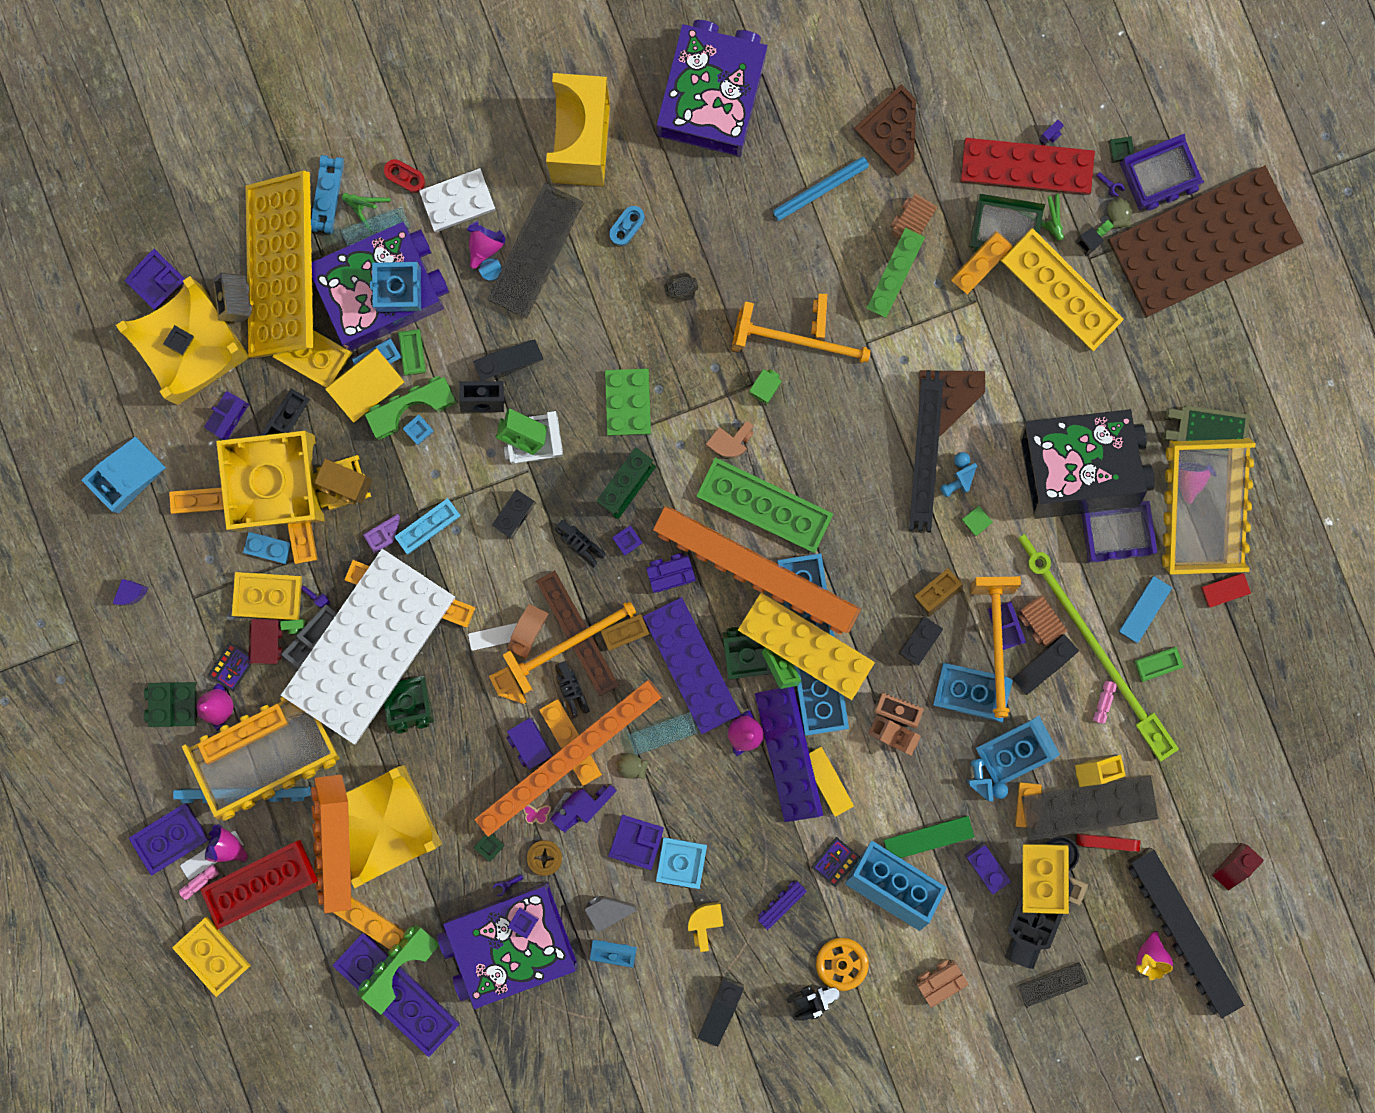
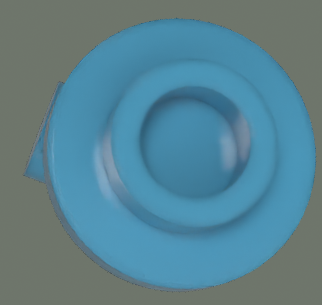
(490, 269)

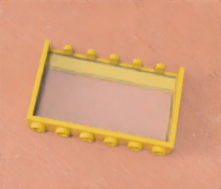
(1207, 506)
(265, 764)

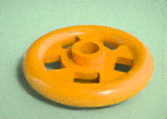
(826, 953)

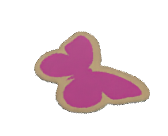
(536, 815)

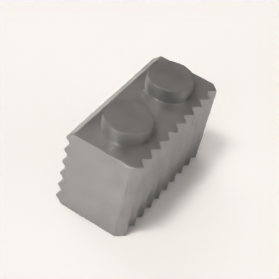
(232, 297)

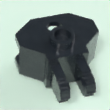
(812, 1001)

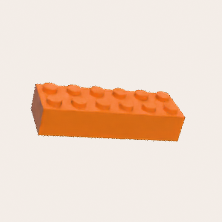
(332, 843)

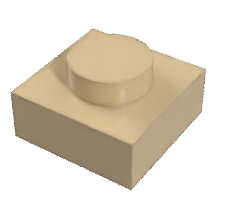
(1078, 891)

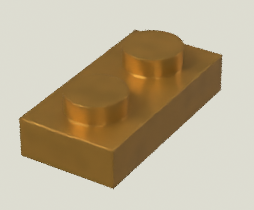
(624, 632)

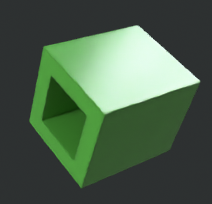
(765, 386)

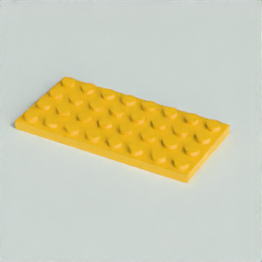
(279, 265)

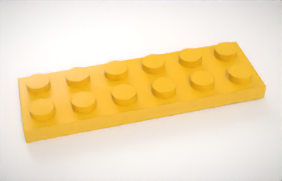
(1061, 289)
(806, 646)

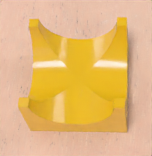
(208, 357)
(268, 480)
(387, 825)

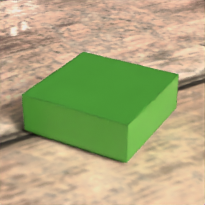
(977, 521)

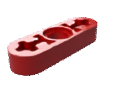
(1108, 842)

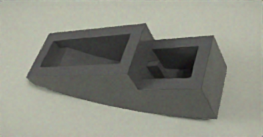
(308, 638)

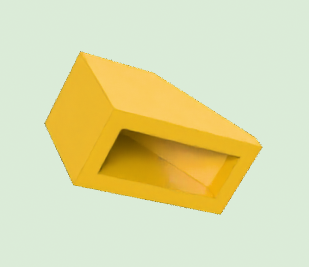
(1100, 771)

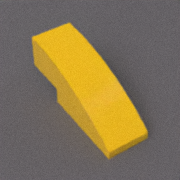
(829, 783)

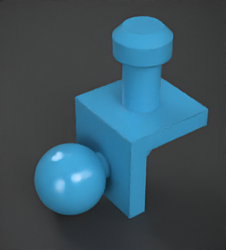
(963, 477)
(984, 785)

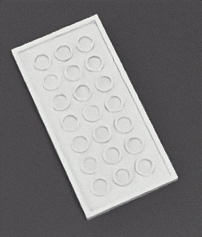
(368, 646)

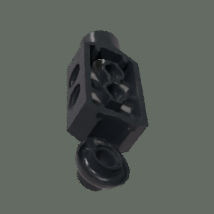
(1036, 930)

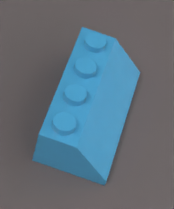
(896, 886)

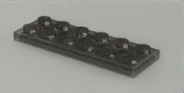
(535, 251)
(1089, 807)

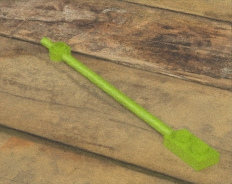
(1148, 726)

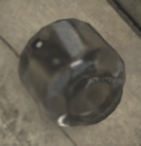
(680, 287)

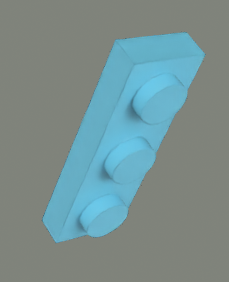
(427, 526)

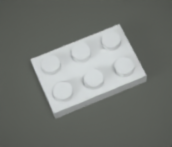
(457, 200)

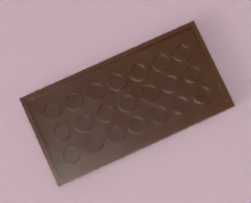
(1205, 241)

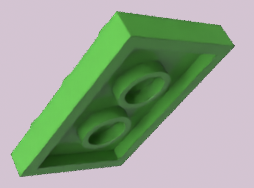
(628, 402)

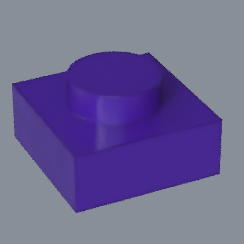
(1052, 133)
(627, 540)
(523, 922)

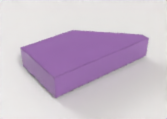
(383, 534)

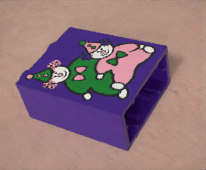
(712, 88)
(346, 292)
(497, 959)

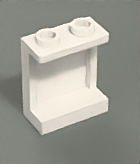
(551, 448)

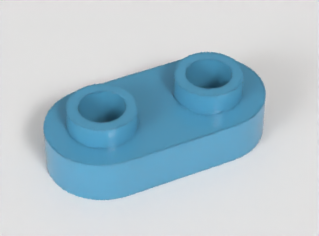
(626, 226)

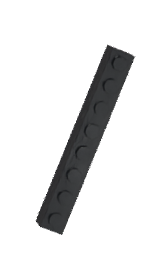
(1185, 933)

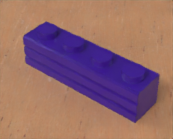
(782, 904)

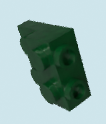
(743, 655)
(171, 704)
(409, 706)

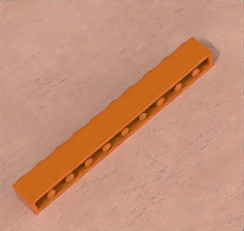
(758, 570)
(568, 757)

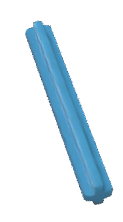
(820, 188)

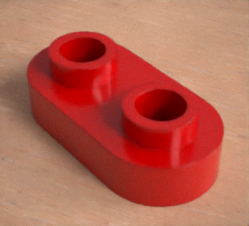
(405, 175)

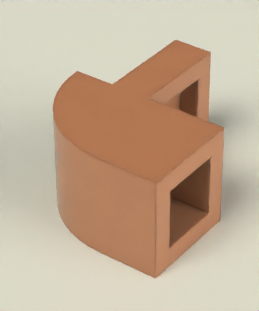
(727, 446)
(527, 630)
(894, 735)

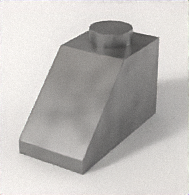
(607, 911)

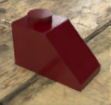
(1237, 866)

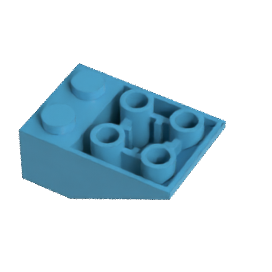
(123, 475)

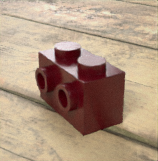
(264, 642)

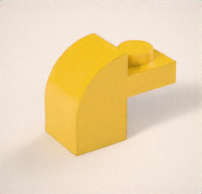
(704, 917)

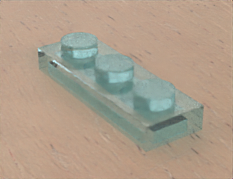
(374, 225)
(663, 733)

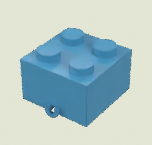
(396, 286)

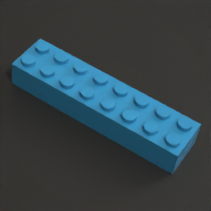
(820, 705)

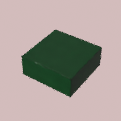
(1120, 148)
(489, 846)

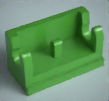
(521, 432)

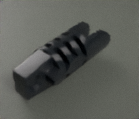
(579, 543)
(570, 689)

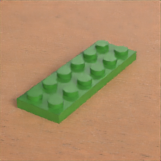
(764, 505)

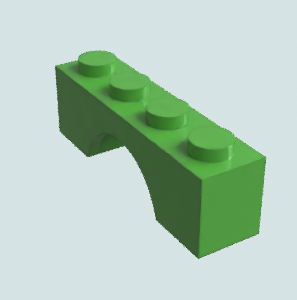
(896, 272)
(385, 419)
(414, 946)

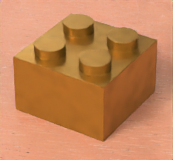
(343, 481)

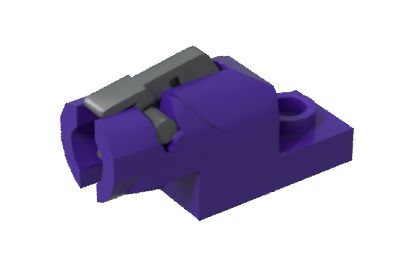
(579, 805)

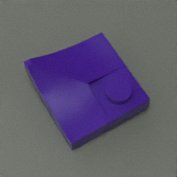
(154, 279)
(636, 842)

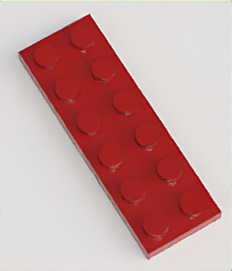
(1027, 166)
(259, 884)

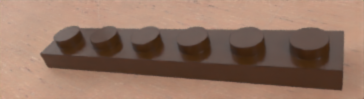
(573, 624)

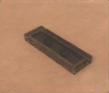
(1052, 984)

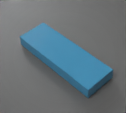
(1145, 609)

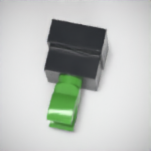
(1093, 238)

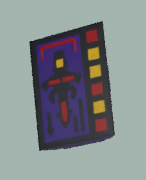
(230, 667)
(835, 861)

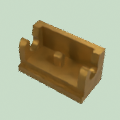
(939, 592)

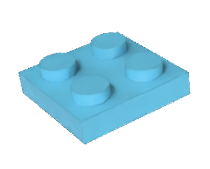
(681, 863)

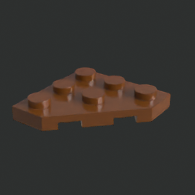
(891, 130)
(959, 393)

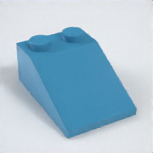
(969, 691)
(1018, 751)

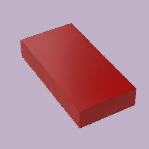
(1226, 590)

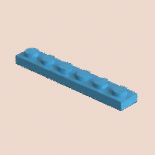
(296, 793)

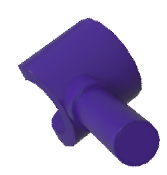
(1110, 185)
(320, 601)
(505, 885)

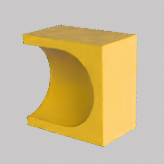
(580, 130)

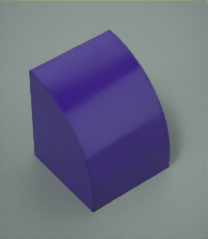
(129, 592)

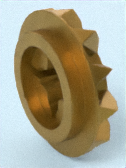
(536, 864)

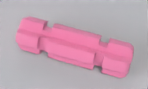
(1105, 702)
(198, 882)

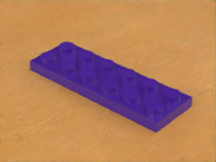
(691, 665)
(789, 754)
(413, 1008)

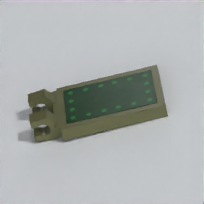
(1206, 424)

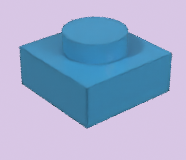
(418, 429)

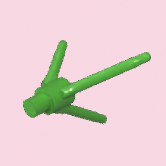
(358, 203)
(1054, 225)

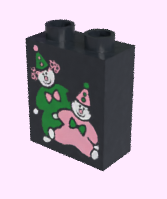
(1085, 463)

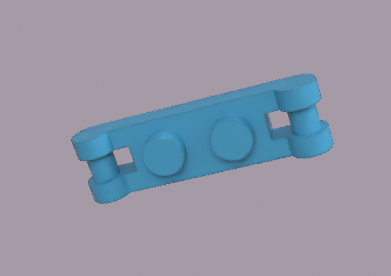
(327, 194)

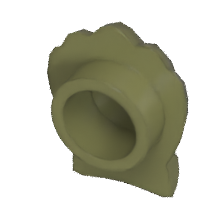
(1120, 213)
(631, 766)

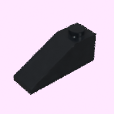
(508, 361)
(286, 414)
(1045, 664)
(721, 1011)

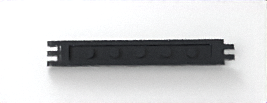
(926, 452)

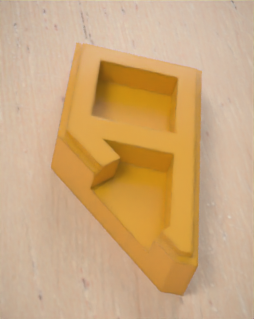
(507, 686)

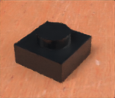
(178, 340)

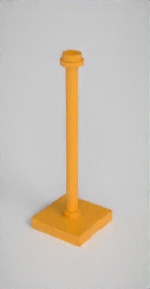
(745, 327)
(995, 588)
(522, 670)

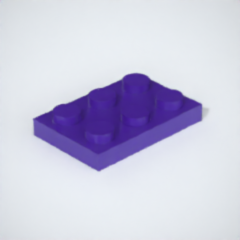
(169, 839)

